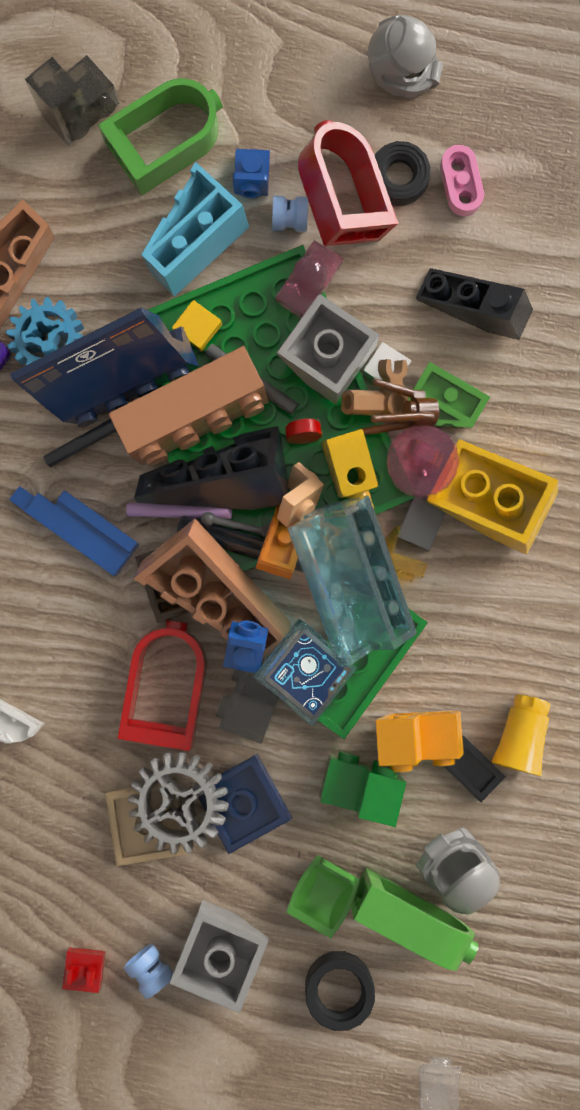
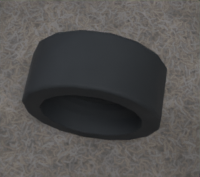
(346, 1019)

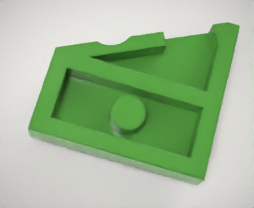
(457, 400)

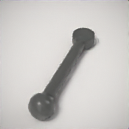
(208, 519)

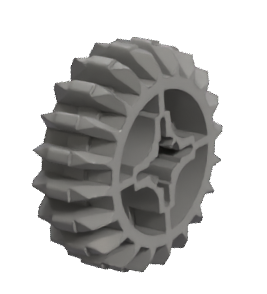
(185, 817)

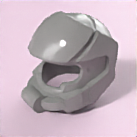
(402, 48)
(459, 871)

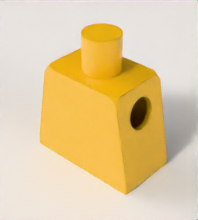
(347, 453)

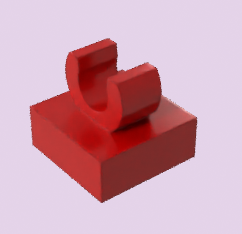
(83, 970)

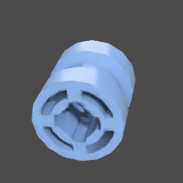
(290, 213)
(148, 971)

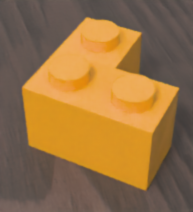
(419, 736)

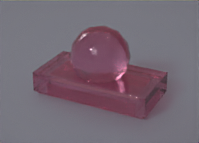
(309, 278)

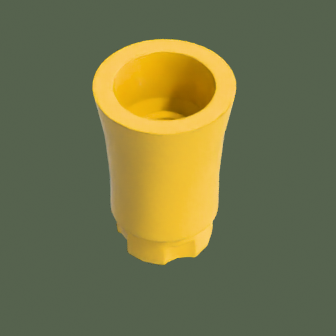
(524, 736)

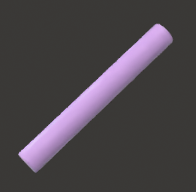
(173, 511)

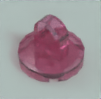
(422, 461)

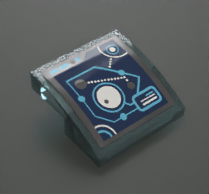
(304, 672)

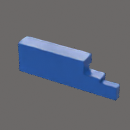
(80, 528)

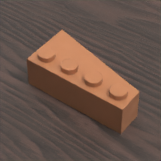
(22, 247)
(210, 584)

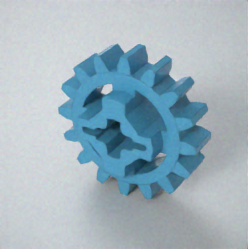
(34, 324)

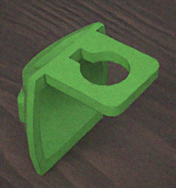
(323, 896)

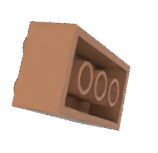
(190, 408)

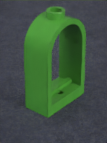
(145, 109)
(413, 922)

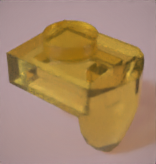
(405, 567)

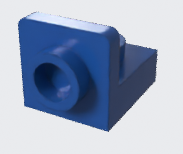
(251, 173)
(245, 646)

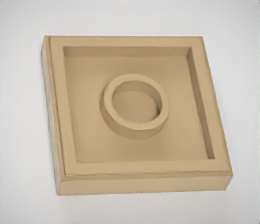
(129, 844)

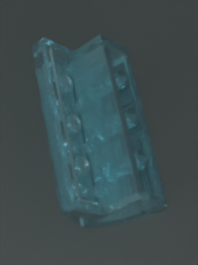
(352, 579)

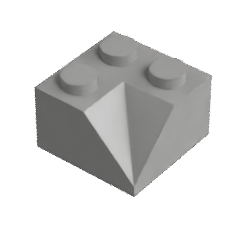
(328, 348)
(219, 957)

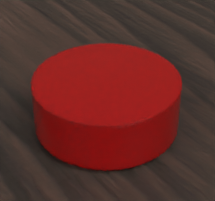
(303, 431)

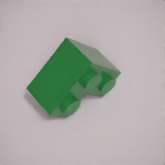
(367, 789)

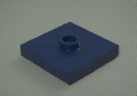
(253, 804)

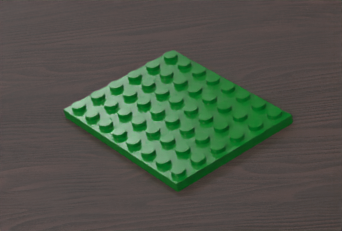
(262, 325)

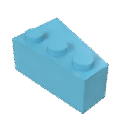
(195, 231)

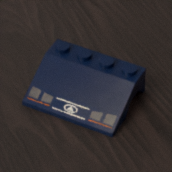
(108, 367)

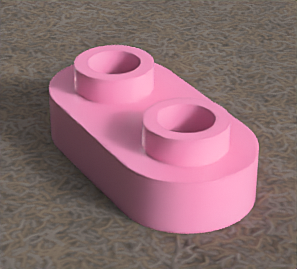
(463, 182)

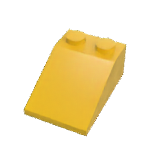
(497, 497)

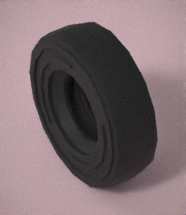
(418, 162)

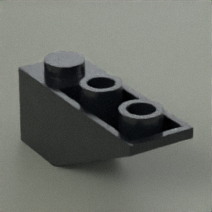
(478, 302)

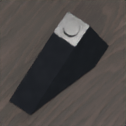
(235, 477)

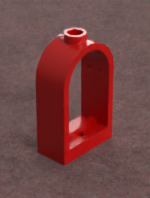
(358, 155)
(153, 732)

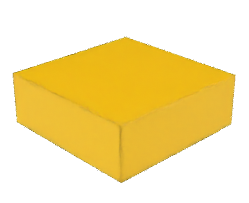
(198, 324)

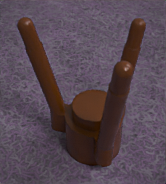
(415, 412)

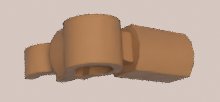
(374, 401)

